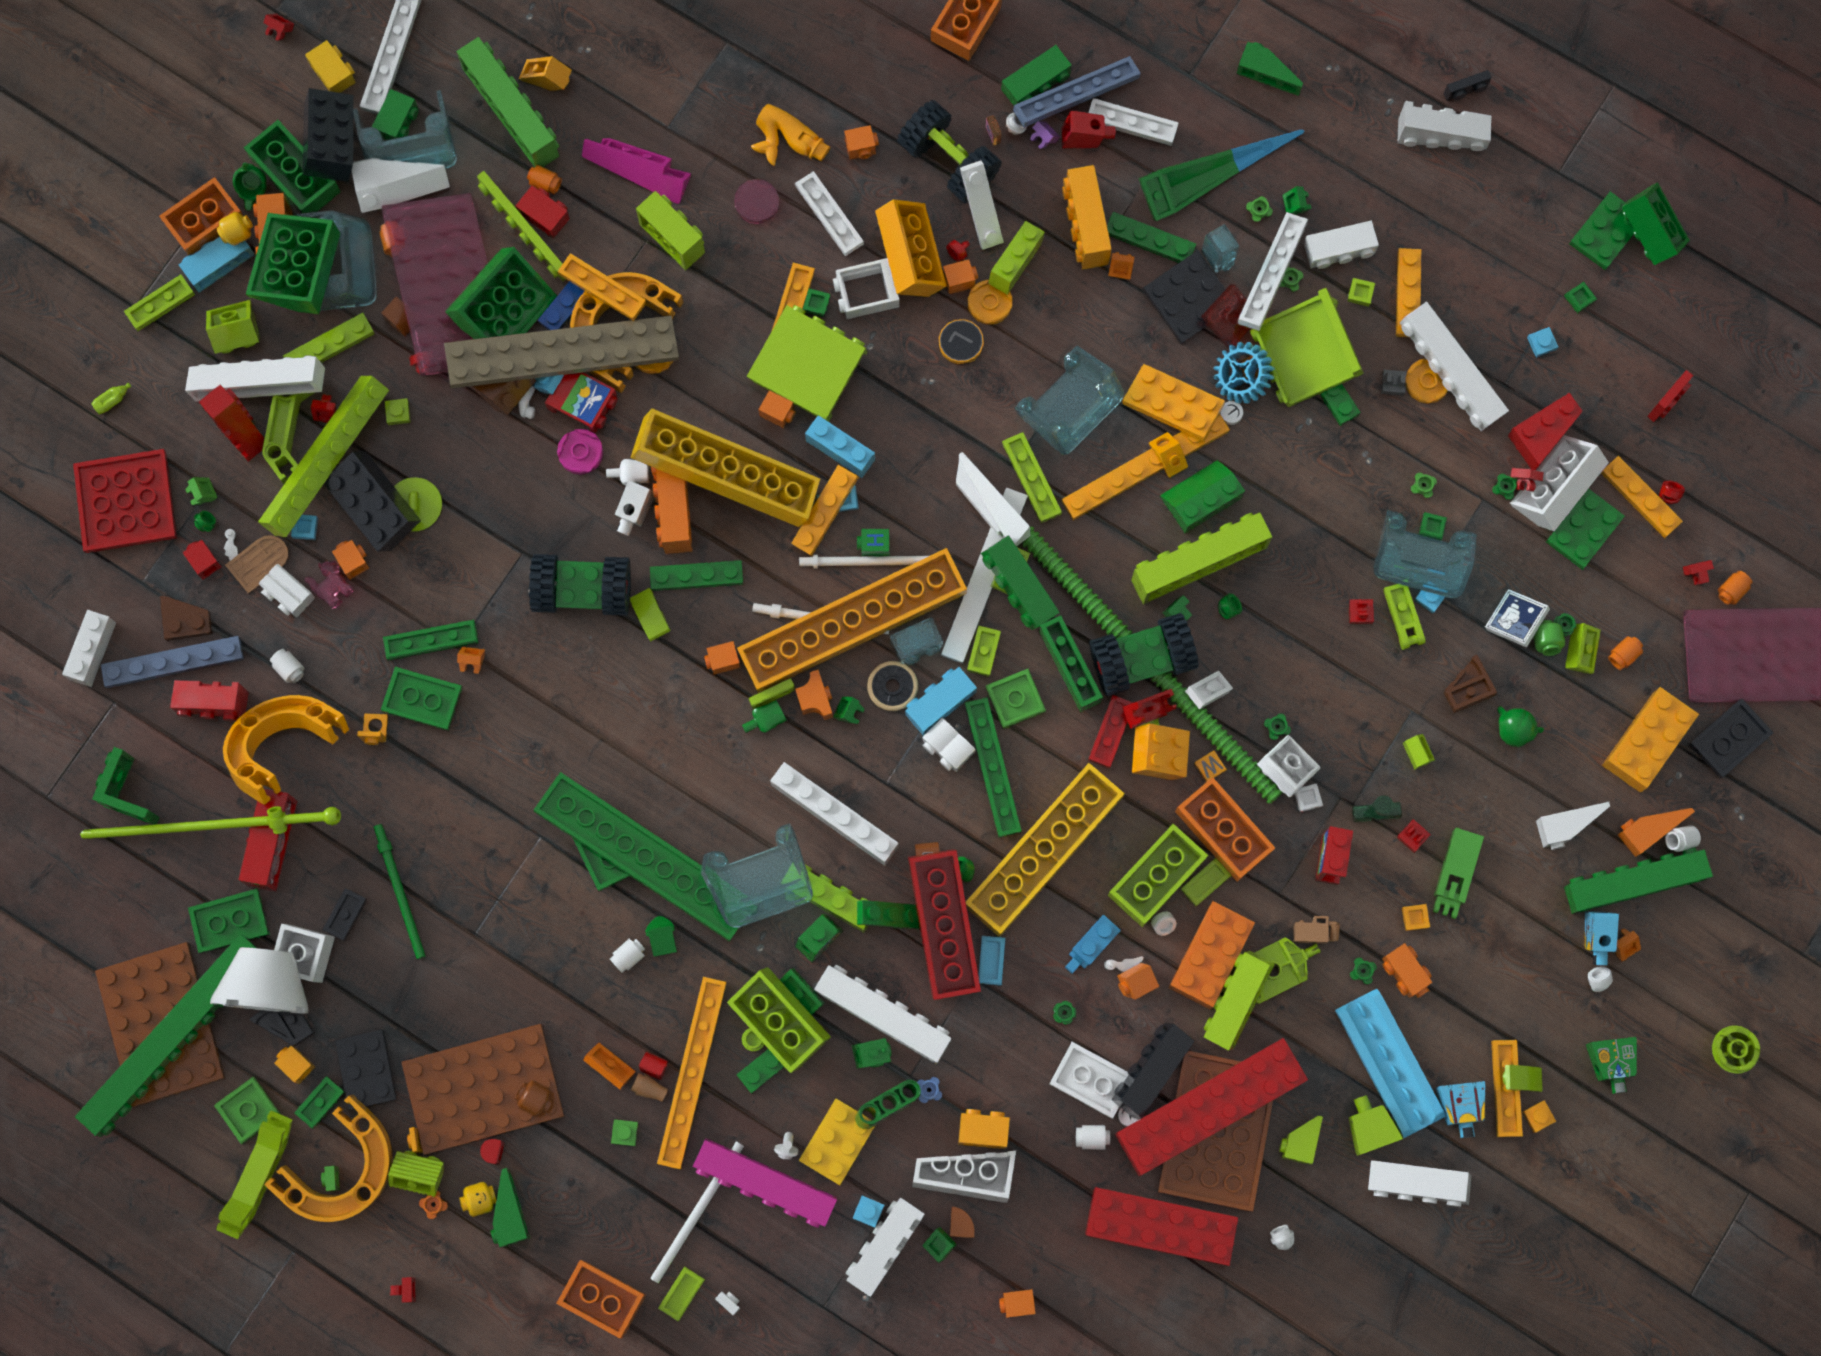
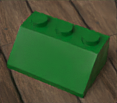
(1655, 224)
(1203, 495)

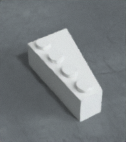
(1443, 128)
(968, 1175)
(1420, 1182)
(885, 1247)

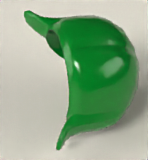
(248, 183)
(1517, 726)

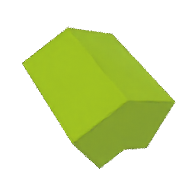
(1418, 751)

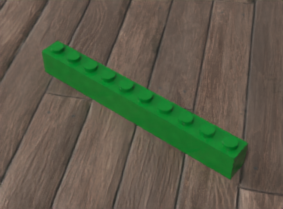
(158, 1048)

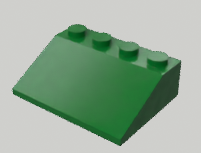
(294, 262)
(502, 298)

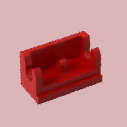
(1148, 709)

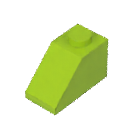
(1302, 1142)

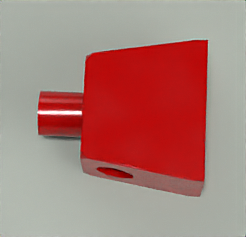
(1085, 130)

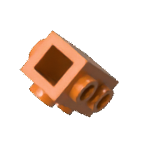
(1407, 971)

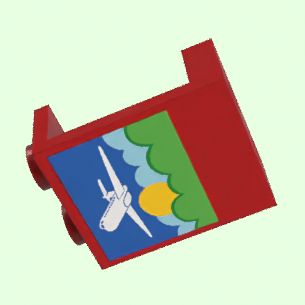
(583, 400)
(1334, 855)

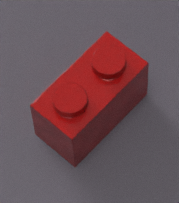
(543, 211)

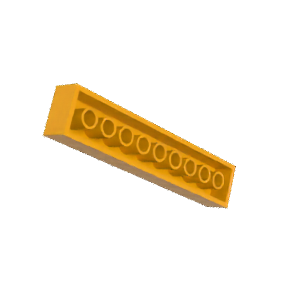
(852, 620)

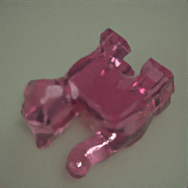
(332, 586)

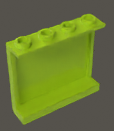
(1308, 349)
(807, 362)

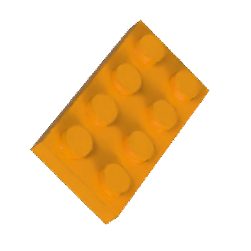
(1173, 402)

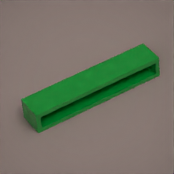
(1638, 881)

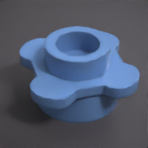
(934, 1094)

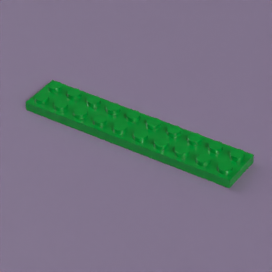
(632, 850)

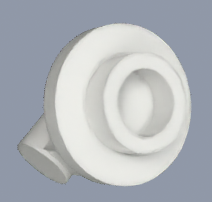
(786, 1150)

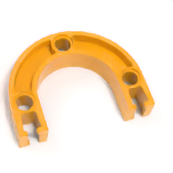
(640, 285)
(265, 720)
(339, 1207)

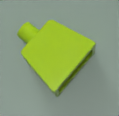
(1371, 1127)

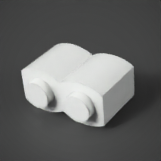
(948, 745)

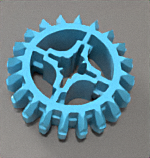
(1229, 384)

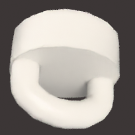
(1163, 923)
(1600, 978)

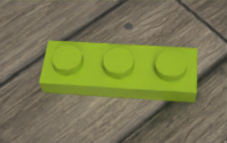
(159, 302)

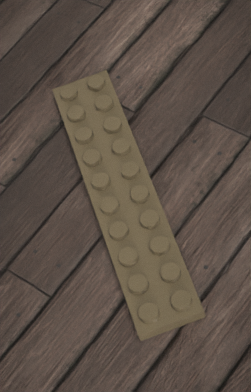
(561, 351)

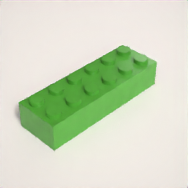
(508, 103)

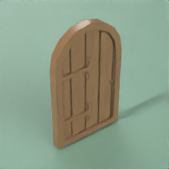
(257, 561)

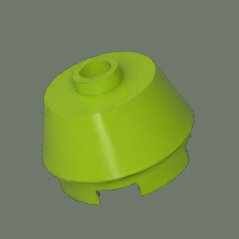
(1736, 1049)

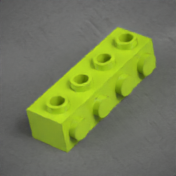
(834, 900)
(1238, 1000)

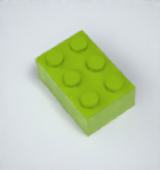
(671, 230)

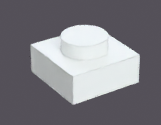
(729, 1302)

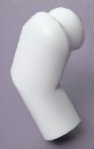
(524, 409)

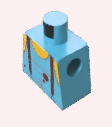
(1598, 925)
(1463, 1105)

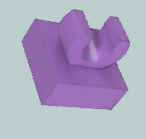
(1046, 132)

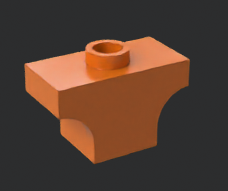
(814, 697)

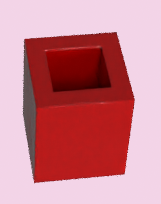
(201, 559)

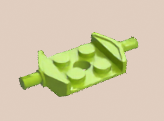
(1291, 965)

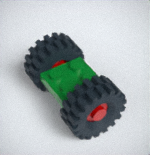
(579, 584)
(1144, 654)

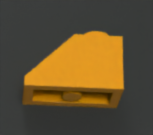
(546, 73)

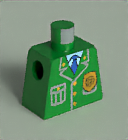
(818, 937)
(1614, 1061)

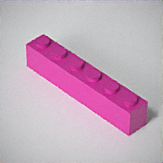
(764, 1182)

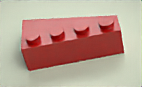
(233, 421)

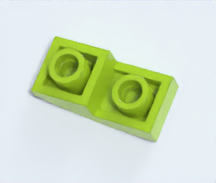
(649, 614)
(1523, 1078)

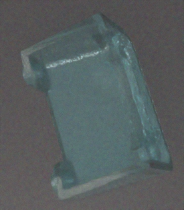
(1073, 402)
(1422, 560)

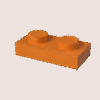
(609, 1065)

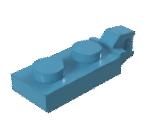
(1092, 944)

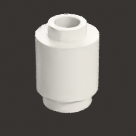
(287, 666)
(1683, 838)
(627, 955)
(1092, 1137)

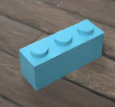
(214, 262)
(840, 446)
(940, 700)

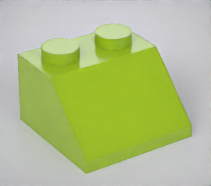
(232, 327)

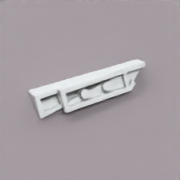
(990, 502)

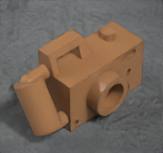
(1316, 932)

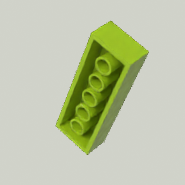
(1201, 557)

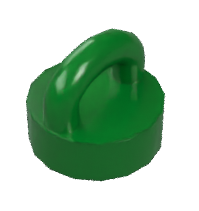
(1229, 606)
(966, 869)

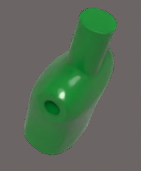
(765, 717)

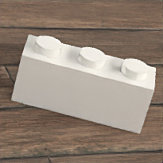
(1341, 245)
(89, 648)

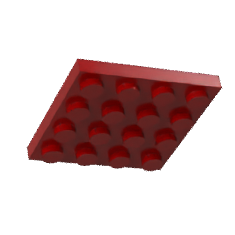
(124, 501)

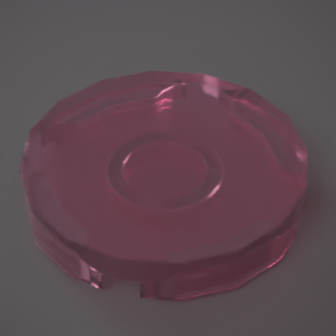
(756, 201)

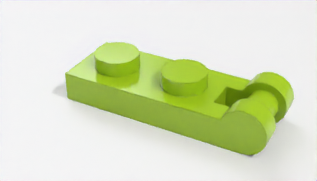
(1404, 615)

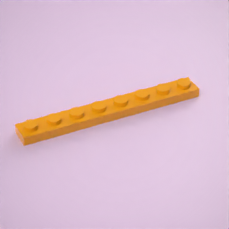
(1133, 472)
(691, 1073)

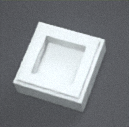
(1308, 798)

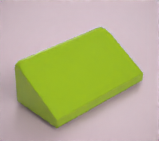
(1583, 648)

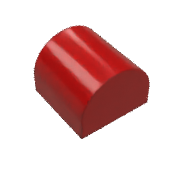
(653, 1065)
(492, 1151)

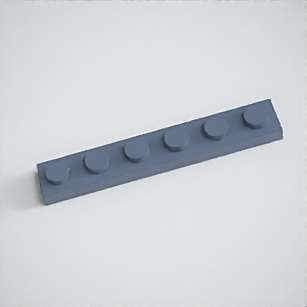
(1076, 91)
(172, 662)

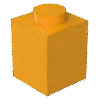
(294, 1064)

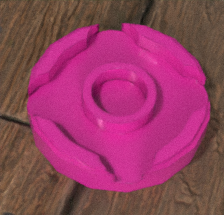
(580, 451)

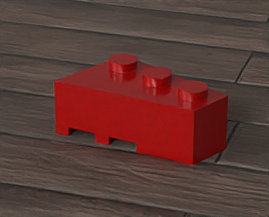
(1543, 430)
(209, 700)

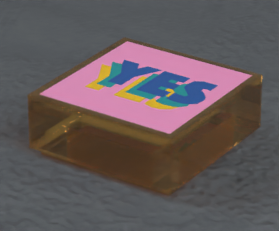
(993, 130)

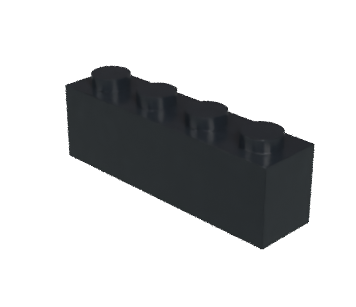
(1152, 1070)

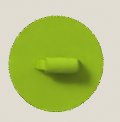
(423, 499)

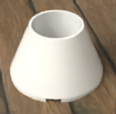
(262, 982)

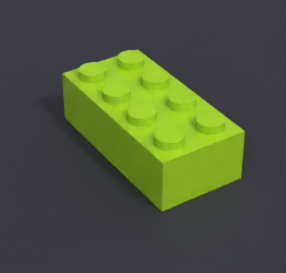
(1157, 875)
(779, 1019)

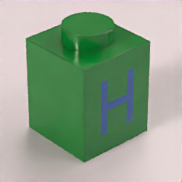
(873, 542)

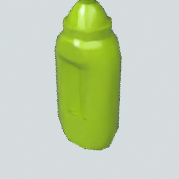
(110, 398)

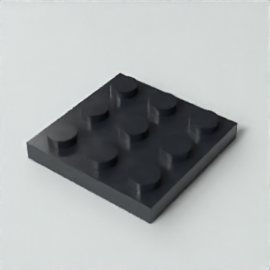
(1185, 295)

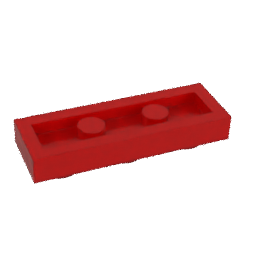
(1110, 733)

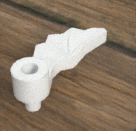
(231, 549)
(1124, 965)

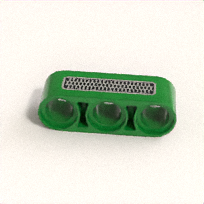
(881, 1113)

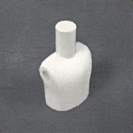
(630, 470)

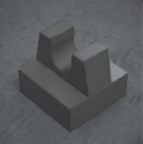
(1393, 382)

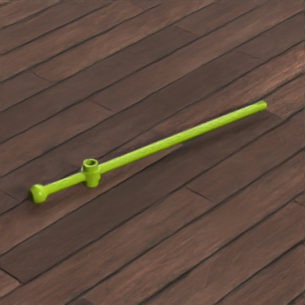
(275, 820)

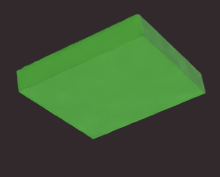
(1015, 698)
(246, 1109)

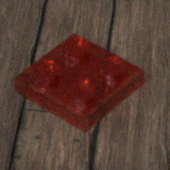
(1224, 316)

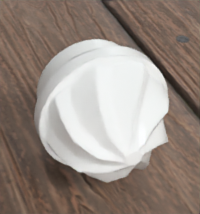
(1014, 125)
(1282, 1237)

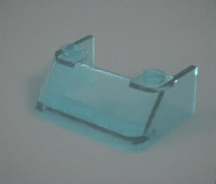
(432, 146)
(357, 282)

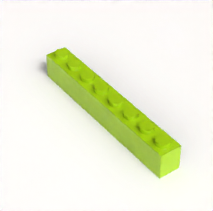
(323, 456)

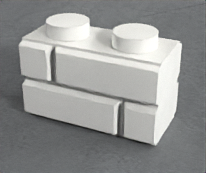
(286, 590)

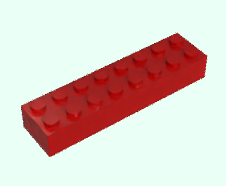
(1211, 1107)

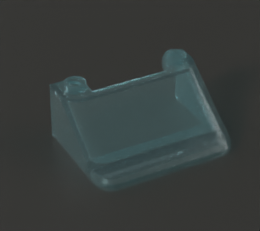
(758, 883)

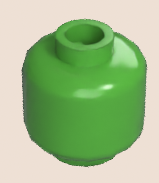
(1549, 638)

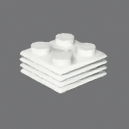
(1288, 766)

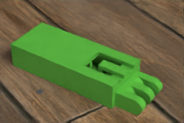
(1459, 862)

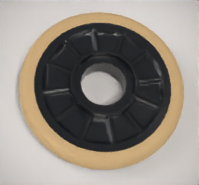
(892, 671)

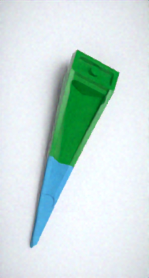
(1183, 183)

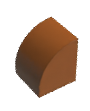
(396, 316)
(961, 1224)

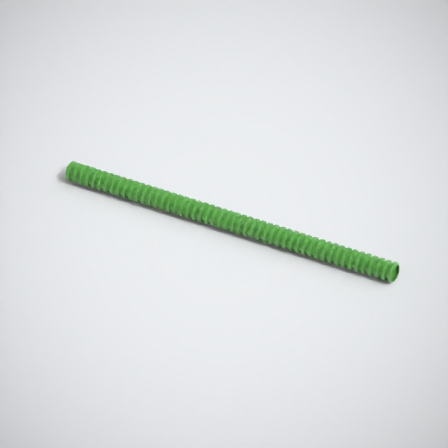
(1165, 681)

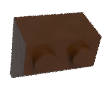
(504, 395)

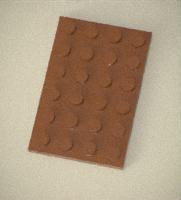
(138, 998)
(473, 1088)
(1226, 1164)

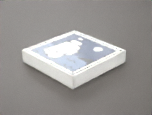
(1517, 618)

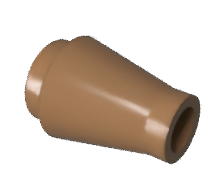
(648, 1088)

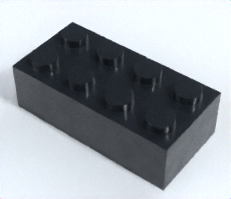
(328, 135)
(372, 501)

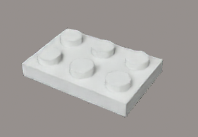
(1089, 1079)

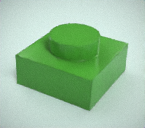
(624, 1133)
(330, 1178)

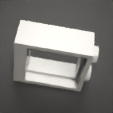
(863, 270)

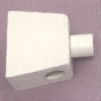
(633, 497)

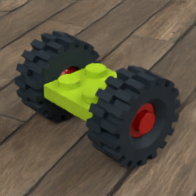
(929, 127)

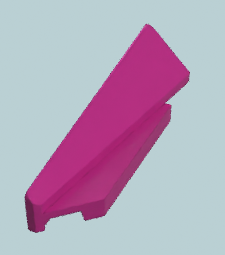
(638, 166)

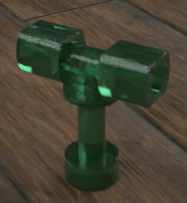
(1381, 808)

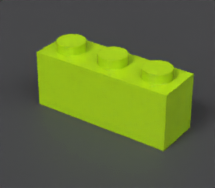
(1016, 257)

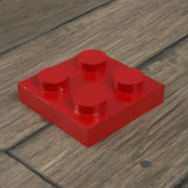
(1671, 397)

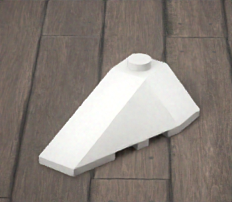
(395, 181)

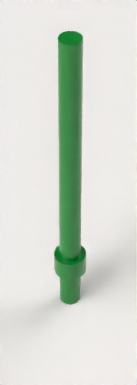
(385, 848)

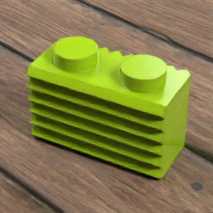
(416, 1173)

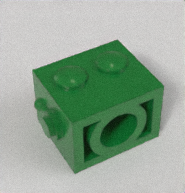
(872, 1053)

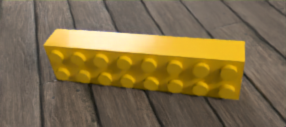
(725, 468)
(1044, 849)

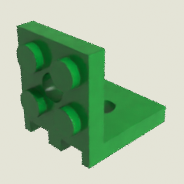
(111, 783)

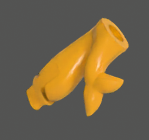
(796, 133)

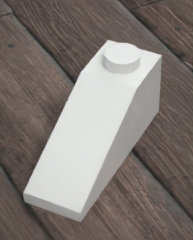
(1563, 826)

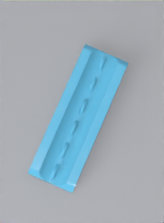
(1390, 1063)

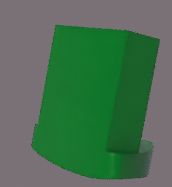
(661, 936)

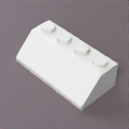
(1566, 477)

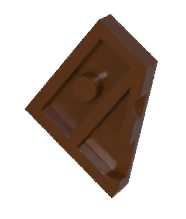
(183, 619)
(1470, 686)

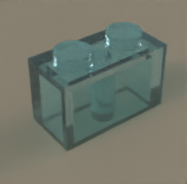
(1220, 248)
(916, 641)

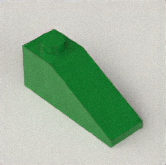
(1263, 66)
(508, 1216)

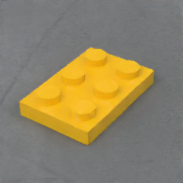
(836, 1143)

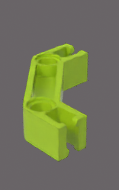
(281, 431)
(259, 1169)

